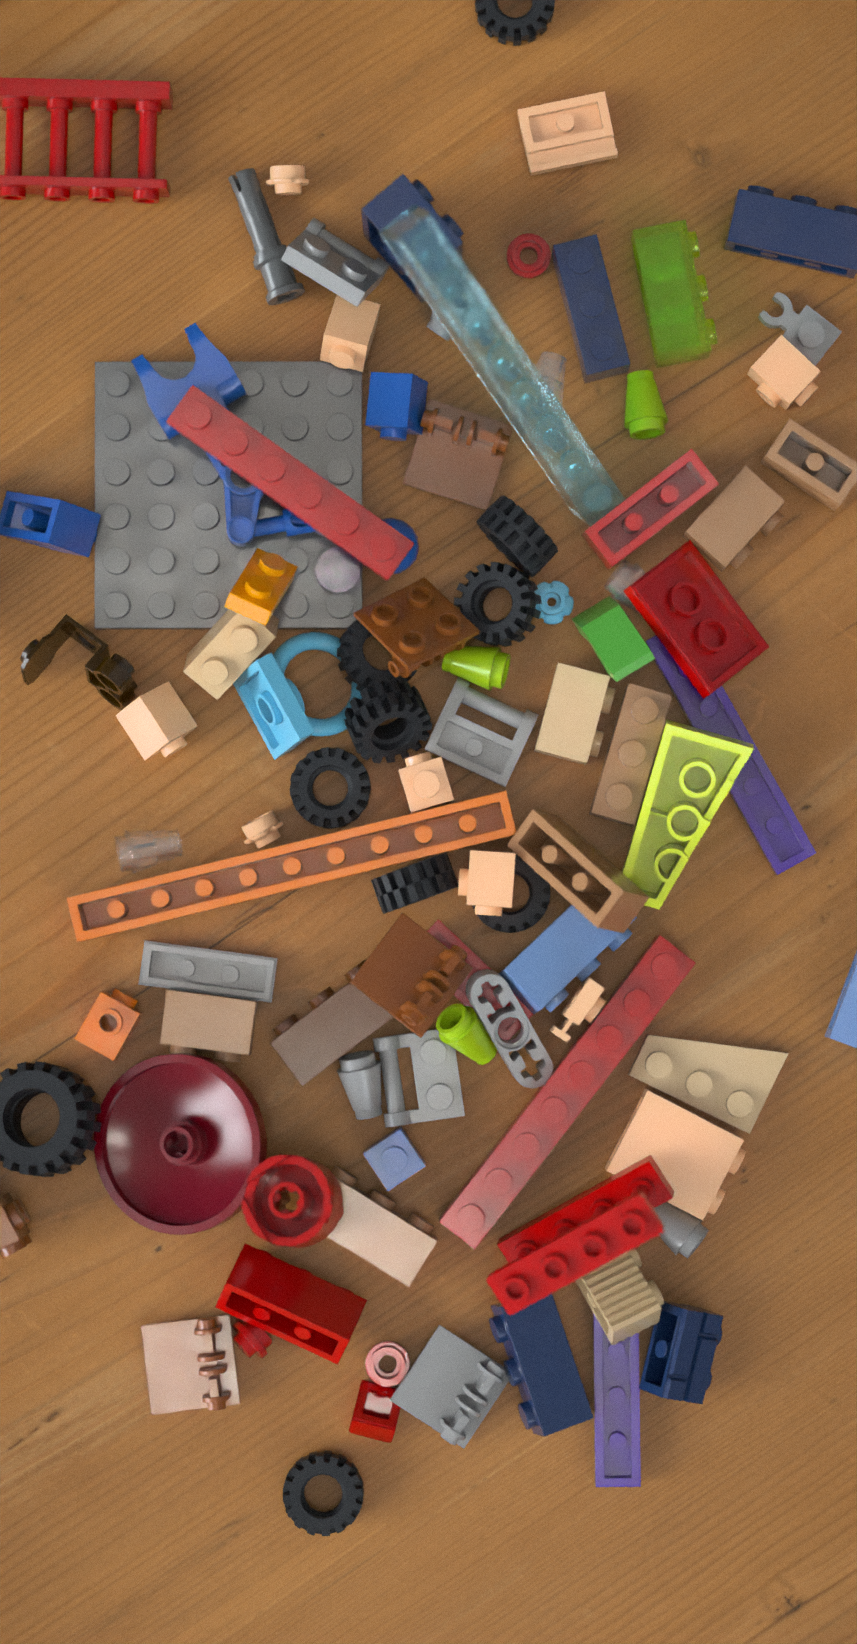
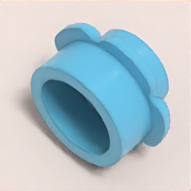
(564, 602)

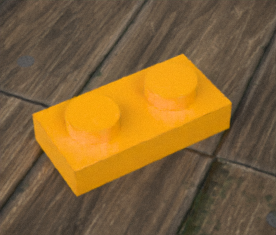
(261, 586)

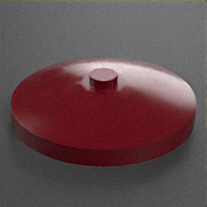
(179, 1143)

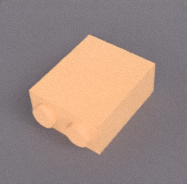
(686, 1149)

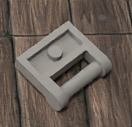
(335, 263)
(475, 746)
(434, 1075)

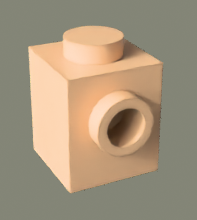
(349, 334)
(784, 375)
(157, 722)
(425, 782)
(488, 881)

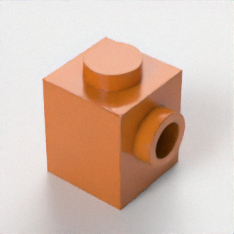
(110, 1023)

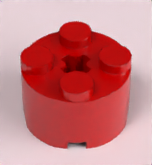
(268, 1193)

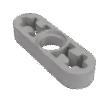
(483, 1007)

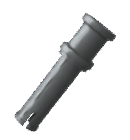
(276, 274)

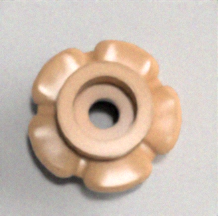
(287, 179)
(262, 829)

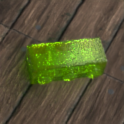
(673, 293)

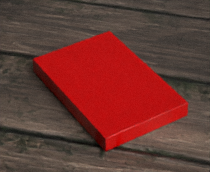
(696, 619)

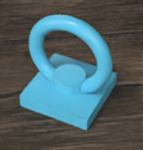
(276, 701)

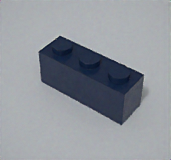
(794, 231)
(590, 308)
(541, 1367)

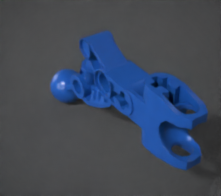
(219, 381)

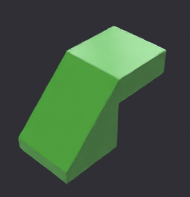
(613, 638)

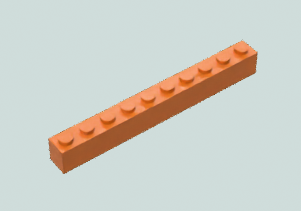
(291, 866)

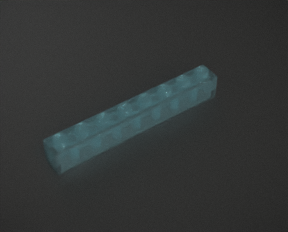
(501, 364)

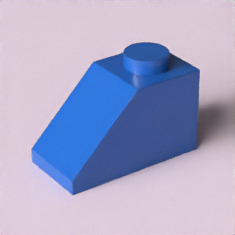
(49, 523)

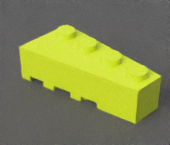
(681, 798)

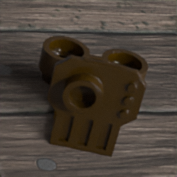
(107, 674)

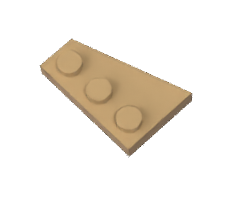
(710, 1076)

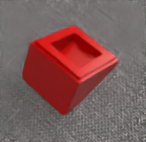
(374, 1412)

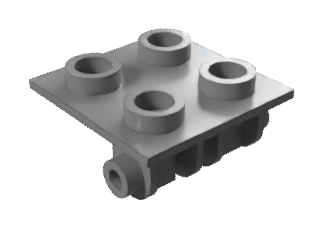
(451, 1387)

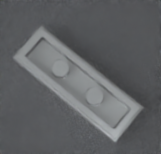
(208, 971)

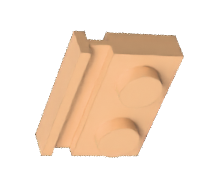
(567, 133)
(583, 1005)

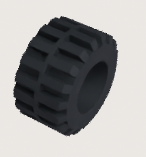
(75, 1123)

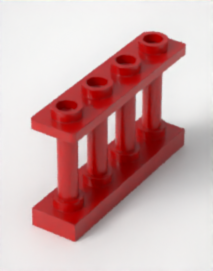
(104, 99)
(580, 1235)

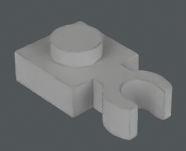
(805, 331)

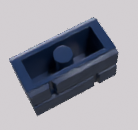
(681, 1353)

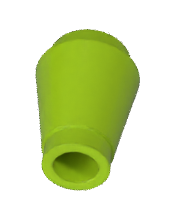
(644, 408)
(479, 665)
(464, 1032)

